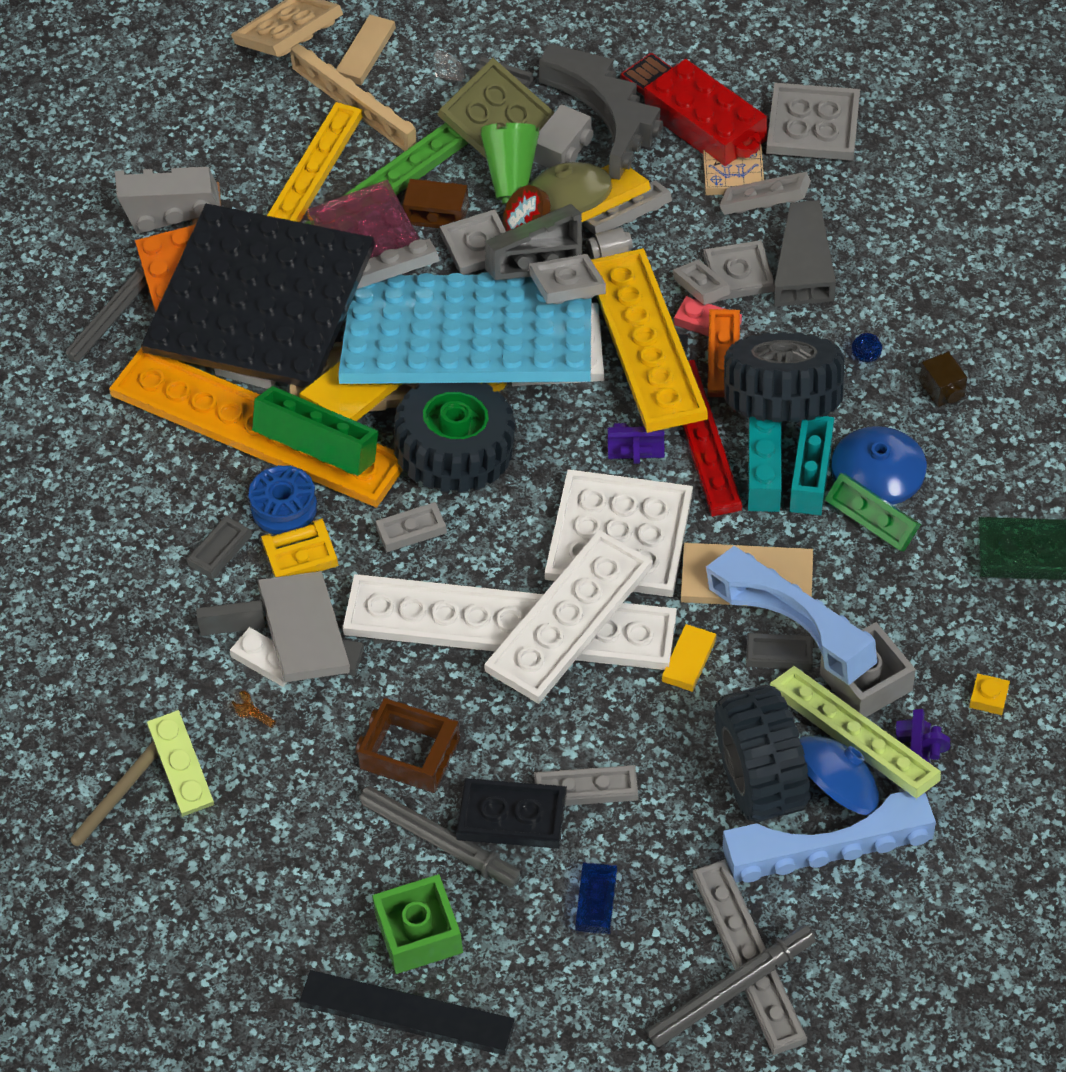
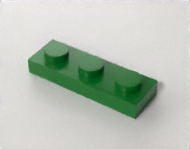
(872, 512)

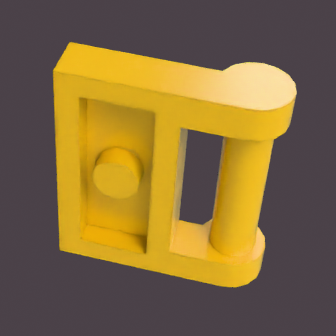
(302, 557)

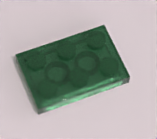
(1022, 548)

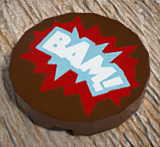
(524, 206)

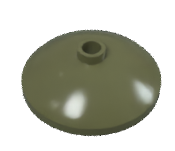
(575, 184)

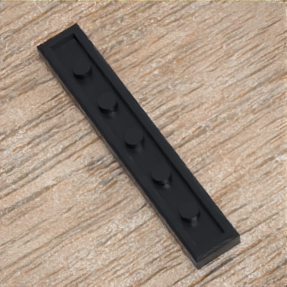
(407, 1012)

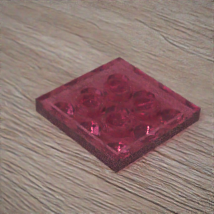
(370, 213)

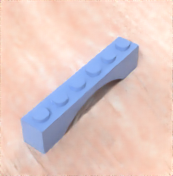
(745, 581)
(760, 851)

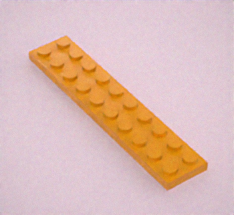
(226, 415)

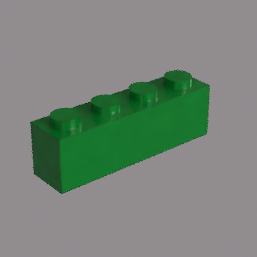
(315, 430)

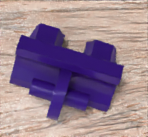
(634, 443)
(924, 739)

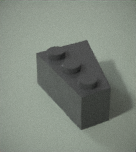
(540, 240)

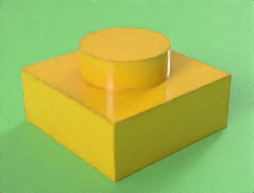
(989, 694)

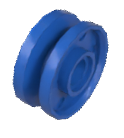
(282, 499)

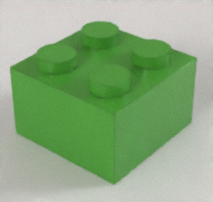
(417, 924)

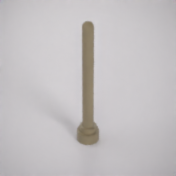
(114, 795)

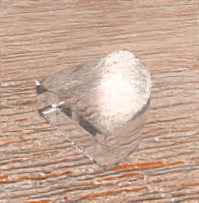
(448, 66)

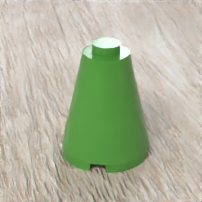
(509, 156)

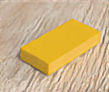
(689, 657)

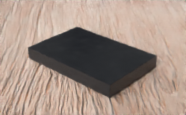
(511, 813)

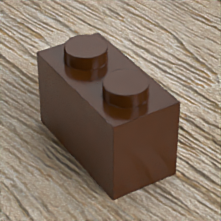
(435, 202)

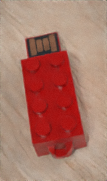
(699, 108)

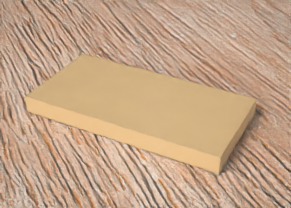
(790, 563)

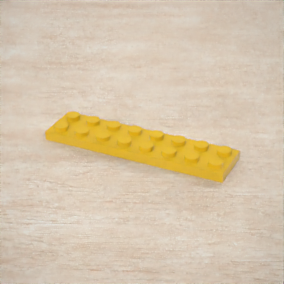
(648, 343)

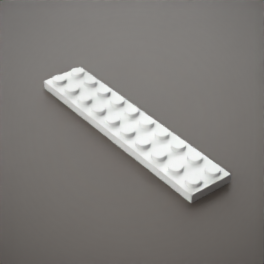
(487, 616)

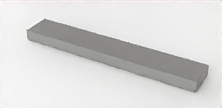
(742, 944)

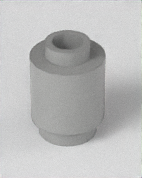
(609, 243)

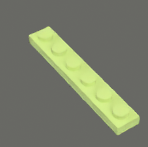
(856, 730)

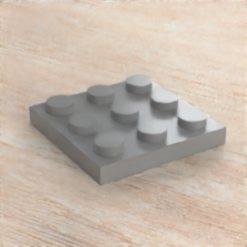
(813, 121)

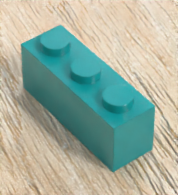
(764, 465)
(812, 465)

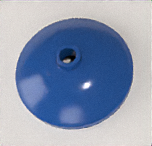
(889, 475)
(841, 773)

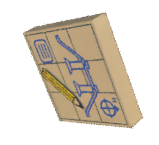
(737, 173)

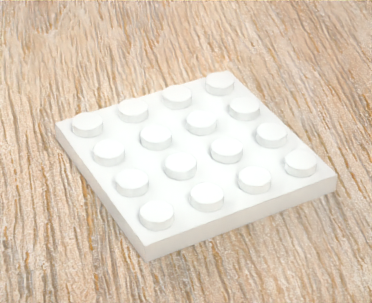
(633, 511)

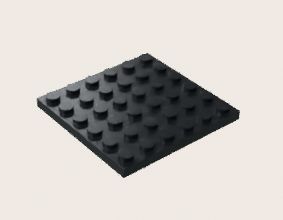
(259, 295)

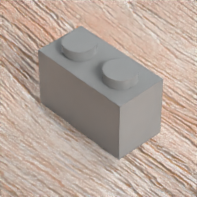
(563, 137)

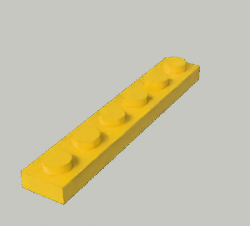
(316, 163)

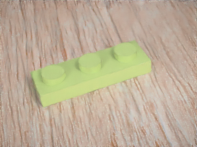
(180, 763)

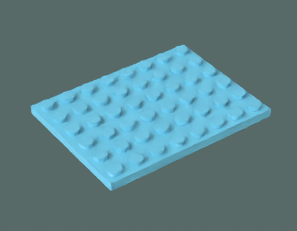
(463, 332)

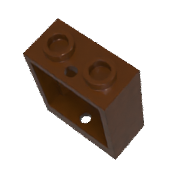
(441, 728)

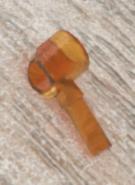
(248, 709)

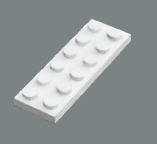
(568, 616)

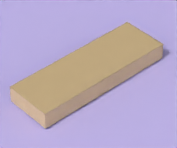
(366, 48)

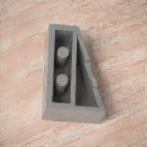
(165, 198)

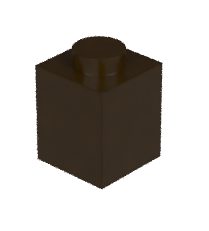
(943, 379)

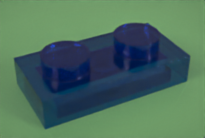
(596, 898)

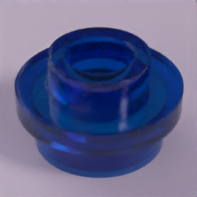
(863, 342)

